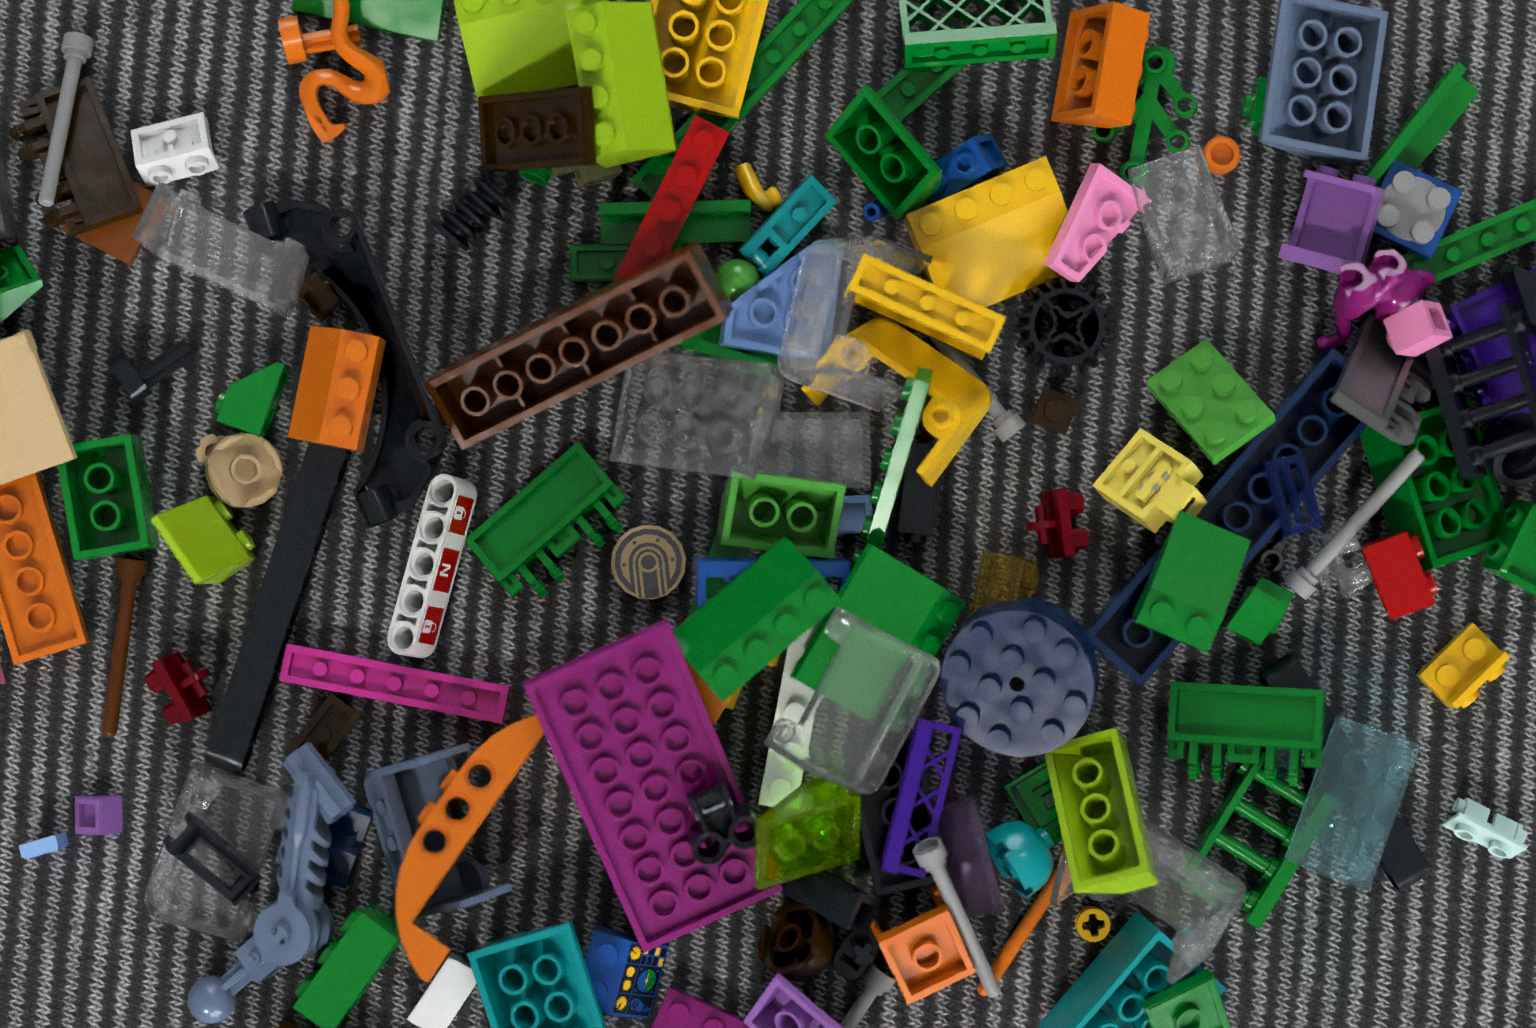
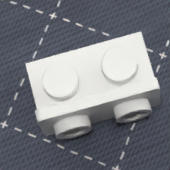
(174, 149)

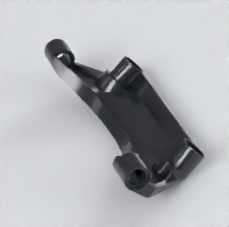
(398, 463)

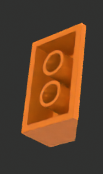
(1101, 66)
(337, 388)

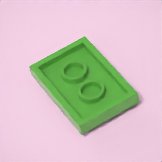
(1210, 401)

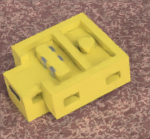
(1151, 482)

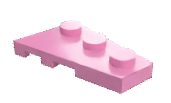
(1094, 218)

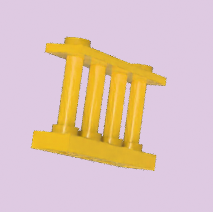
(925, 307)

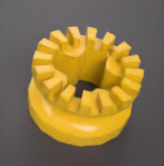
(1083, 916)

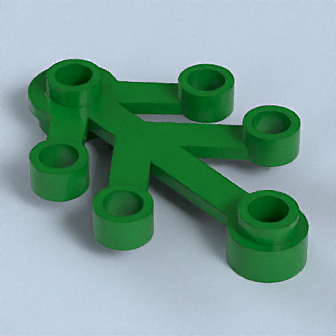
(1150, 110)

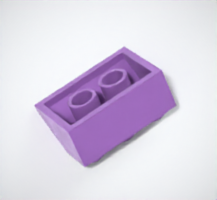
(786, 1007)

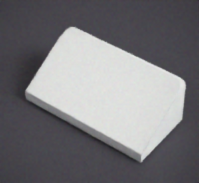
(444, 994)

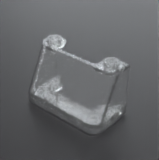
(246, 818)

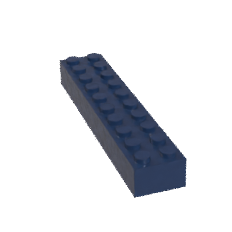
(1240, 503)

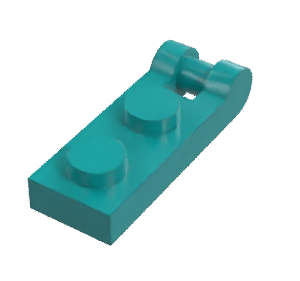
(788, 224)

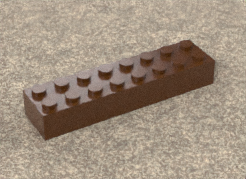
(579, 345)

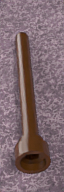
(130, 574)

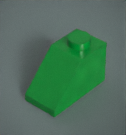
(253, 400)

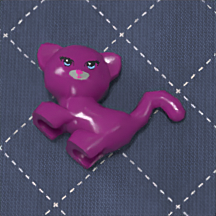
(1384, 286)

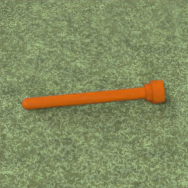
(1022, 931)

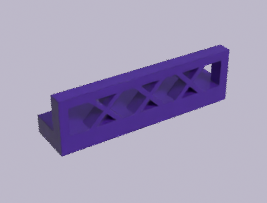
(908, 790)

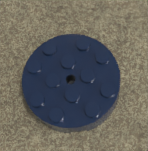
(1020, 677)

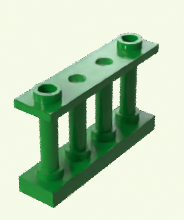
(1274, 871)

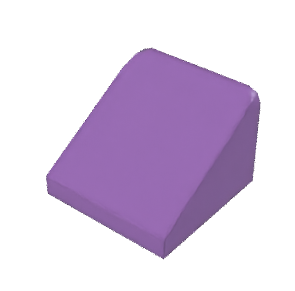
(98, 814)

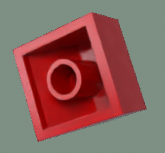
(1399, 574)

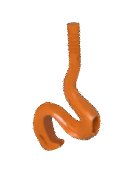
(369, 91)

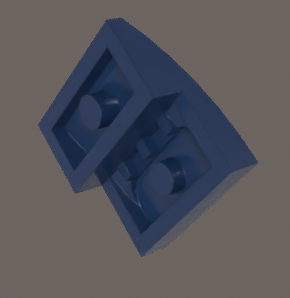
(346, 844)

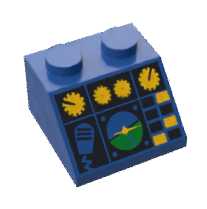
(623, 974)

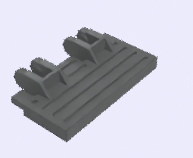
(1383, 385)

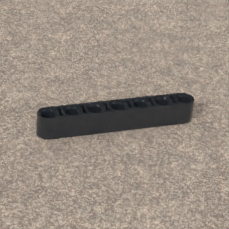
(1401, 858)

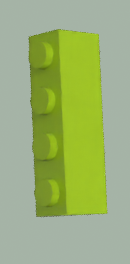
(622, 61)
(1101, 815)

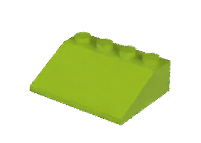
(518, 44)

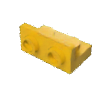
(1463, 667)

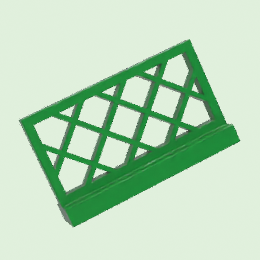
(978, 41)

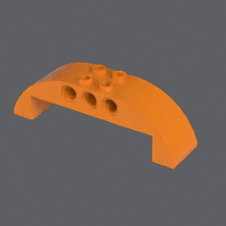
(424, 871)

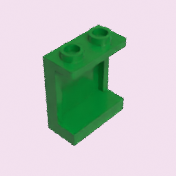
(1514, 547)

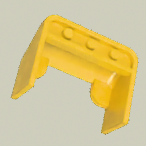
(957, 395)

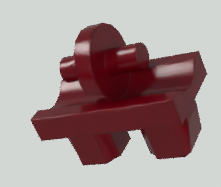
(1055, 525)
(182, 685)

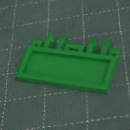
(543, 518)
(1245, 722)

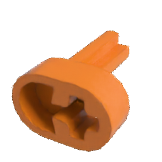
(300, 45)

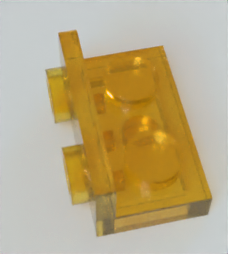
(1003, 579)

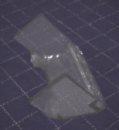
(222, 251)
(815, 338)
(1190, 896)

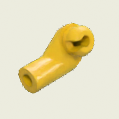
(753, 190)

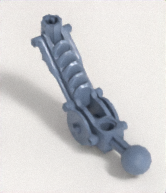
(299, 920)

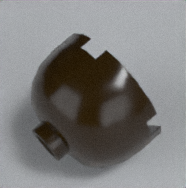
(797, 943)

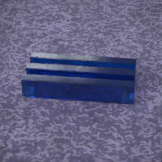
(1279, 500)

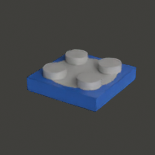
(1414, 209)

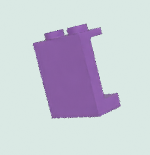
(1334, 220)

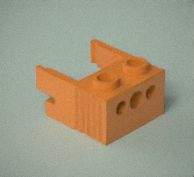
(925, 952)

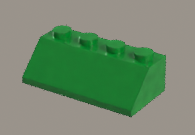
(754, 618)

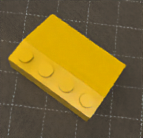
(708, 51)
(992, 235)

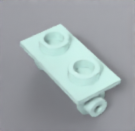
(1501, 837)

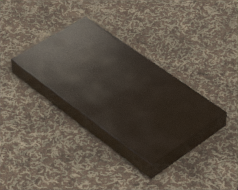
(537, 129)

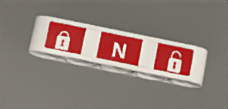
(427, 549)

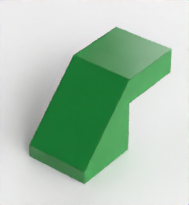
(1254, 615)

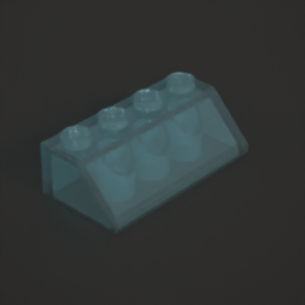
(1352, 802)

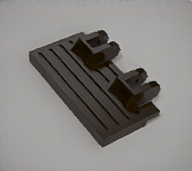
(89, 163)

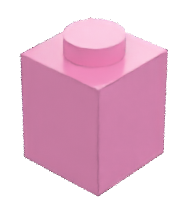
(1417, 328)

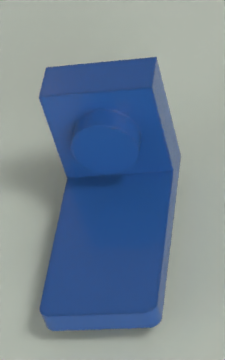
(967, 164)

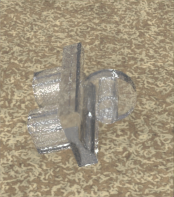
(1347, 578)

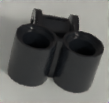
(717, 819)

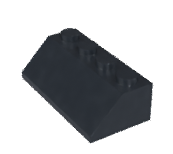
(875, 822)

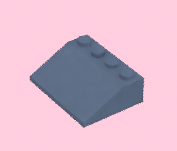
(1323, 80)

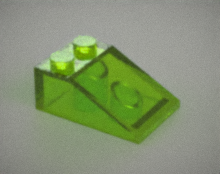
(807, 832)

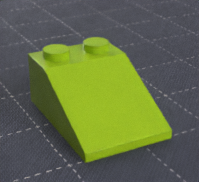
(205, 539)

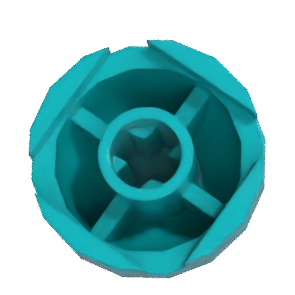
(1021, 854)

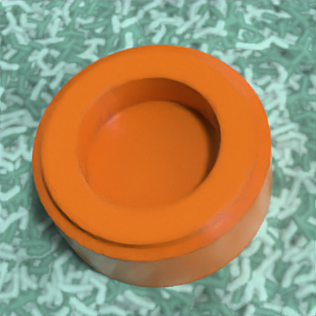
(1221, 155)

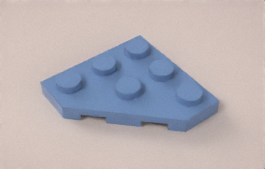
(762, 311)

